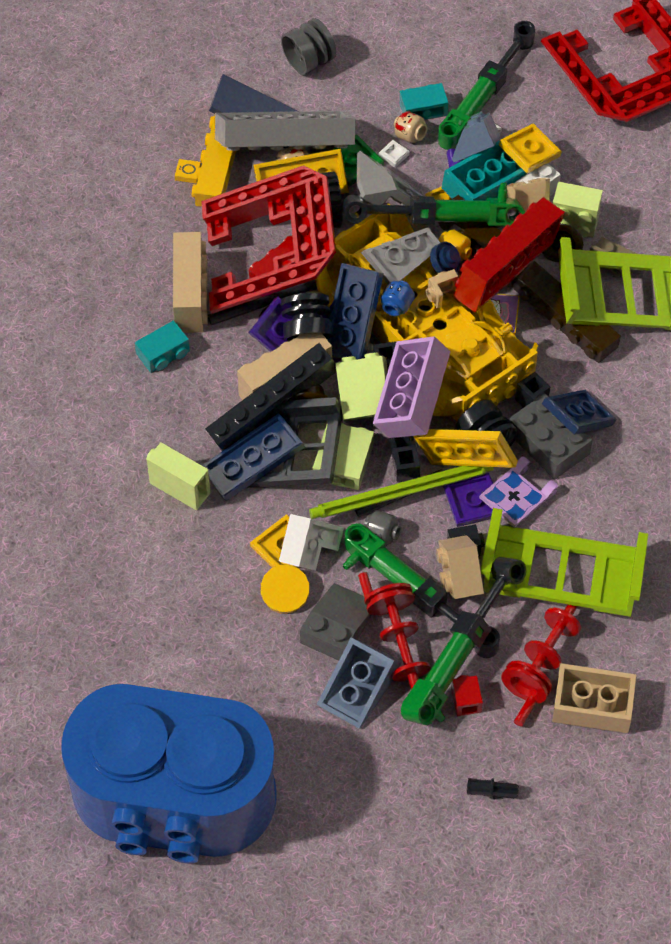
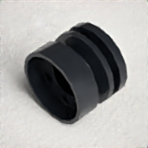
(307, 314)
(487, 417)

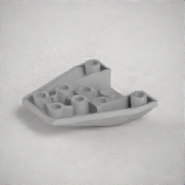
(379, 183)

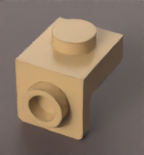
(439, 285)

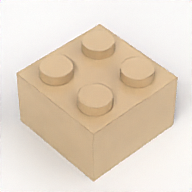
(460, 567)

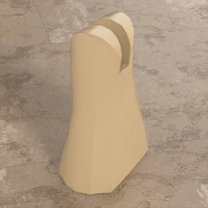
(529, 192)

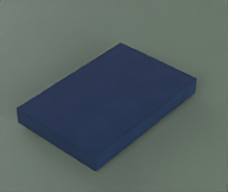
(579, 411)

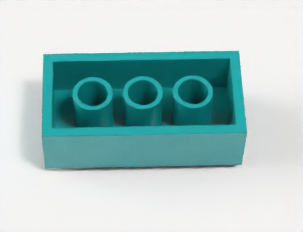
(481, 174)

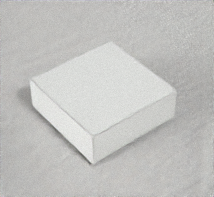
(394, 153)

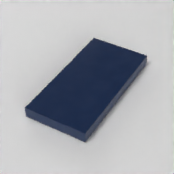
(235, 97)
(354, 310)
(253, 456)

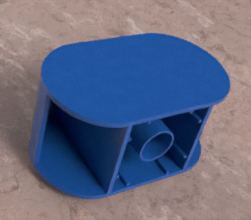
(170, 771)

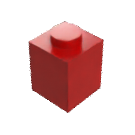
(466, 695)

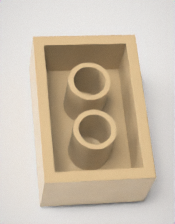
(594, 698)

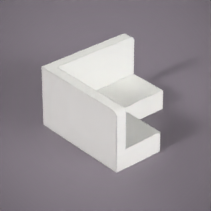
(304, 541)

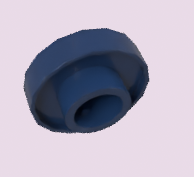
(445, 257)

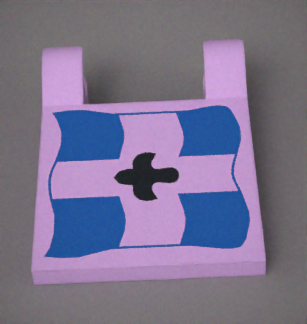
(516, 494)

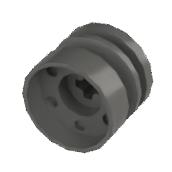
(308, 46)

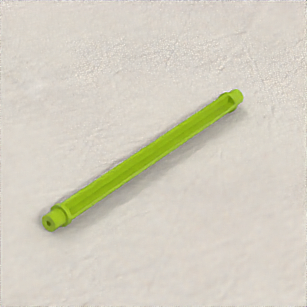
(397, 490)

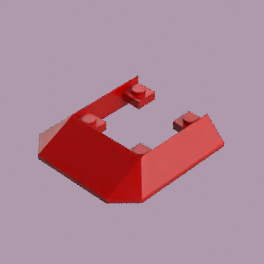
(606, 93)
(291, 195)

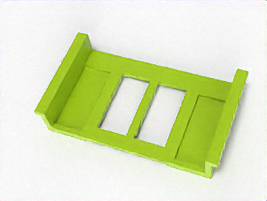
(584, 290)
(615, 573)

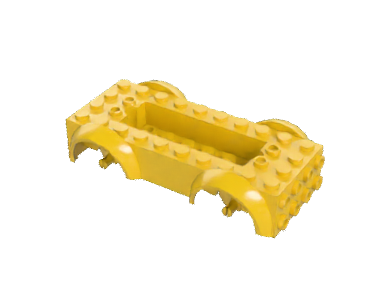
(484, 352)

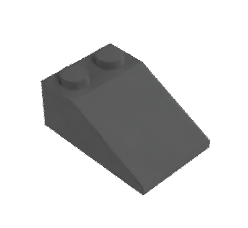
(334, 621)

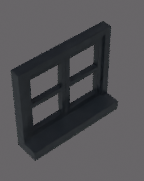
(307, 412)

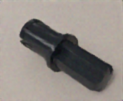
(491, 788)

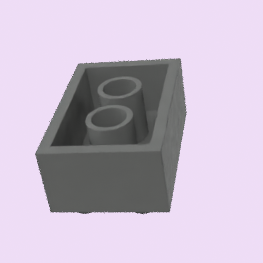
(548, 439)

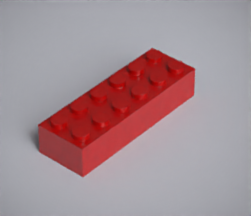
(508, 254)

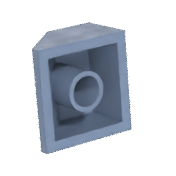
(476, 136)

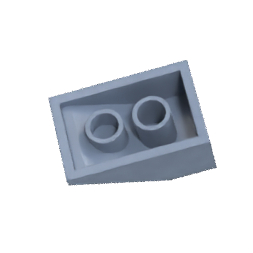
(358, 682)

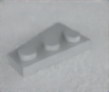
(401, 255)

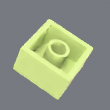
(580, 207)

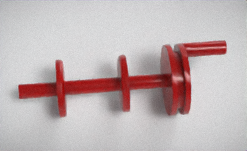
(390, 600)
(527, 679)

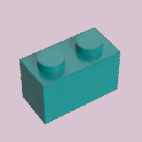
(425, 101)
(162, 347)

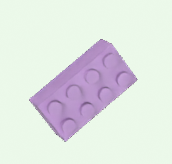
(411, 387)

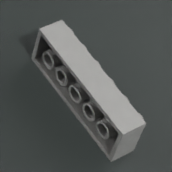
(284, 129)

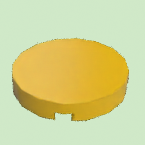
(285, 589)

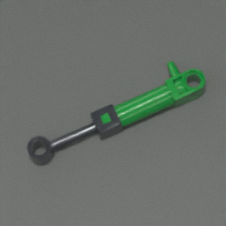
(490, 81)
(428, 210)
(428, 594)
(468, 632)

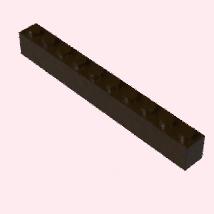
(544, 294)

